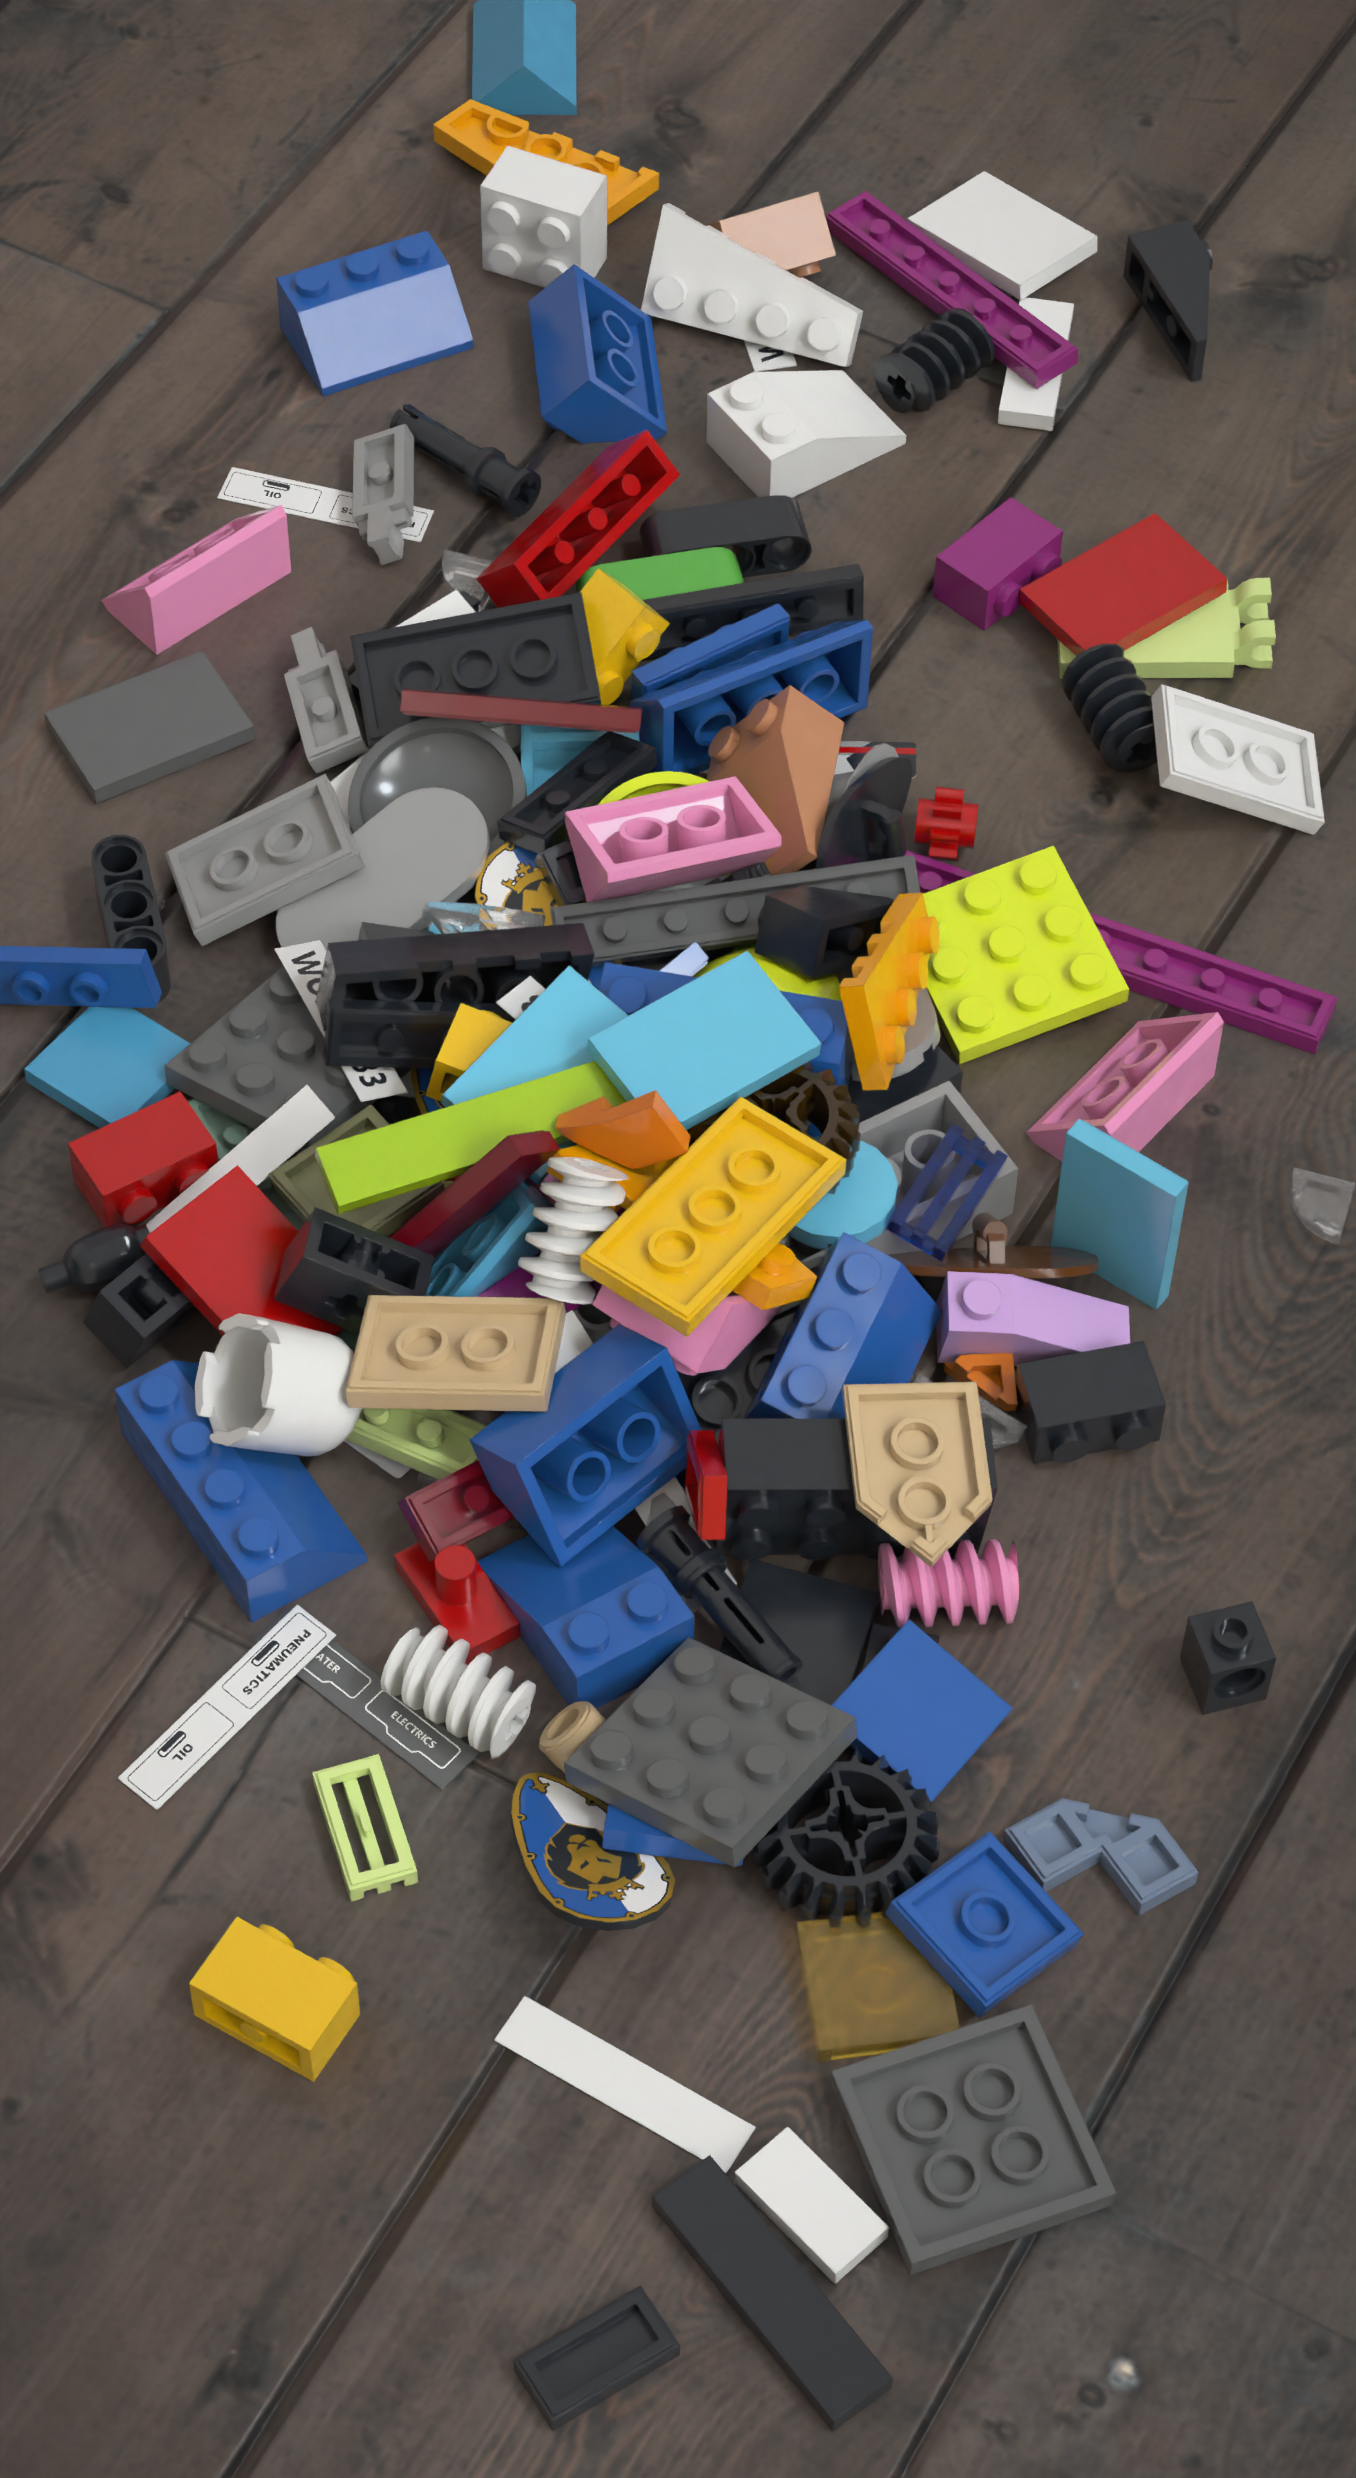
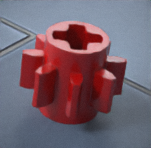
(946, 823)

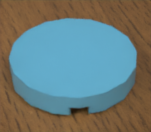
(858, 1207)

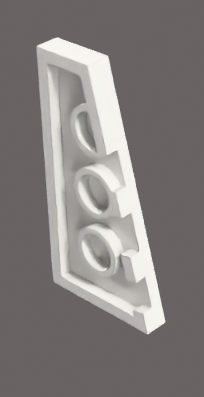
(729, 290)

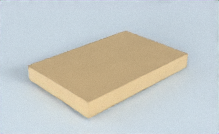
(456, 1353)

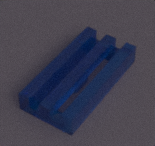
(971, 1153)

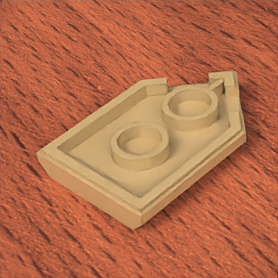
(918, 1461)

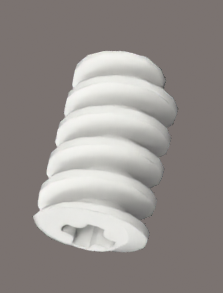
(572, 1227)
(457, 1691)

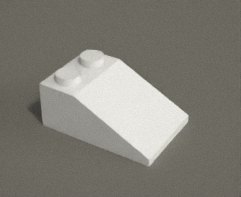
(796, 429)

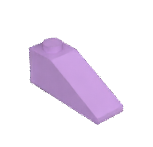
(1022, 1318)

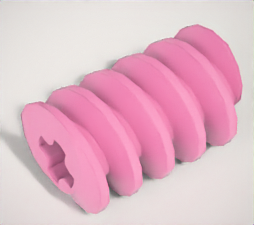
(949, 1583)

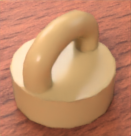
(569, 1731)

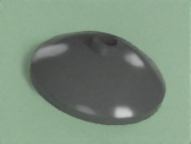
(440, 755)

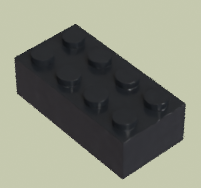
(796, 1492)

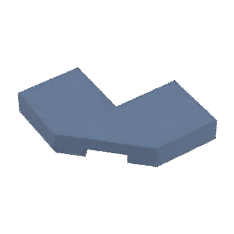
(1132, 1850)

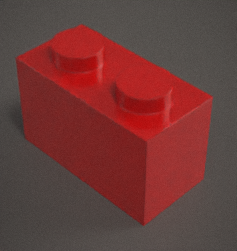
(142, 1160)

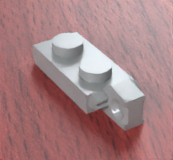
(384, 489)
(324, 704)

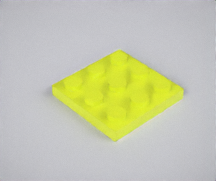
(1016, 956)

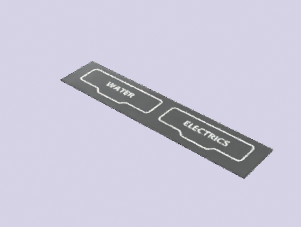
(405, 1731)

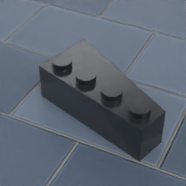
(451, 965)

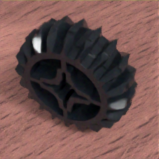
(876, 1817)

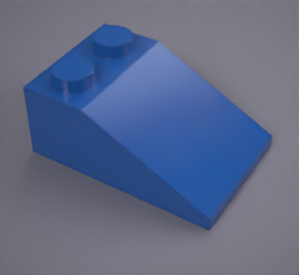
(596, 1619)

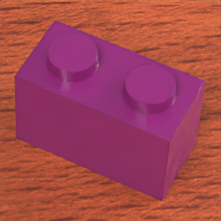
(993, 560)

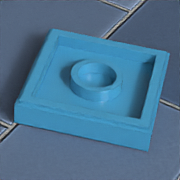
(107, 1064)

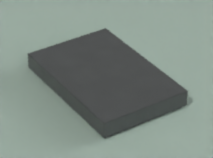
(149, 726)

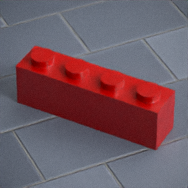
(580, 523)

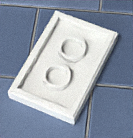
(1005, 235)
(1237, 759)

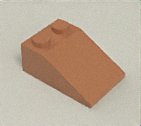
(787, 765)

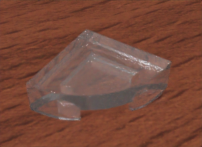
(460, 574)
(1321, 1202)

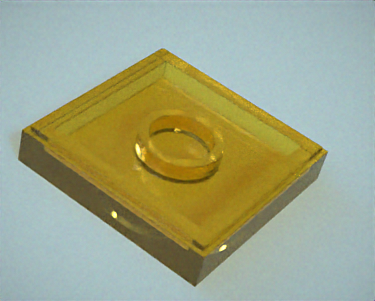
(870, 1988)

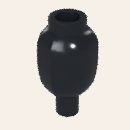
(96, 1258)

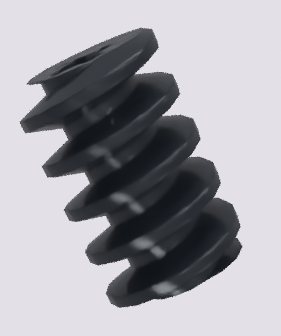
(934, 361)
(1113, 707)

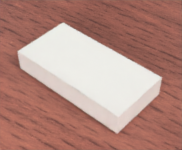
(811, 2205)

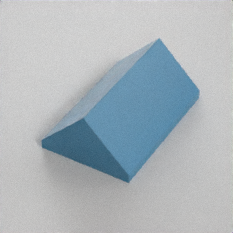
(525, 56)
(489, 1246)

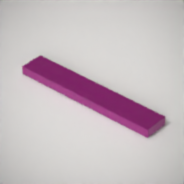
(947, 283)

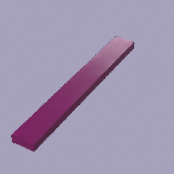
(1194, 977)

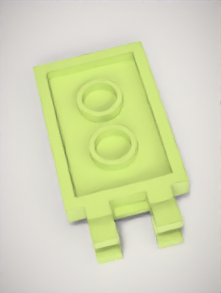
(1207, 639)

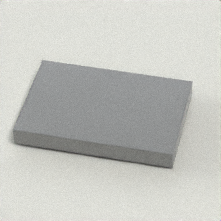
(263, 860)

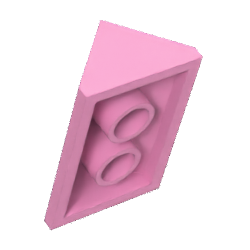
(204, 579)
(668, 838)
(1137, 1082)

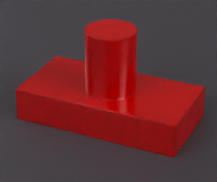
(458, 1597)

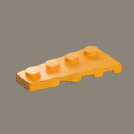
(482, 134)
(885, 988)

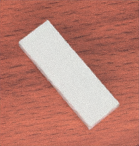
(1021, 402)

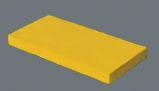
(712, 1216)

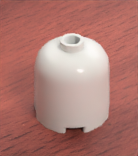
(276, 1387)

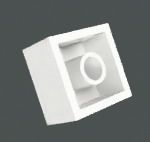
(542, 218)

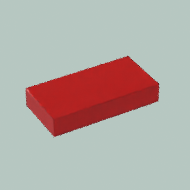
(706, 1484)

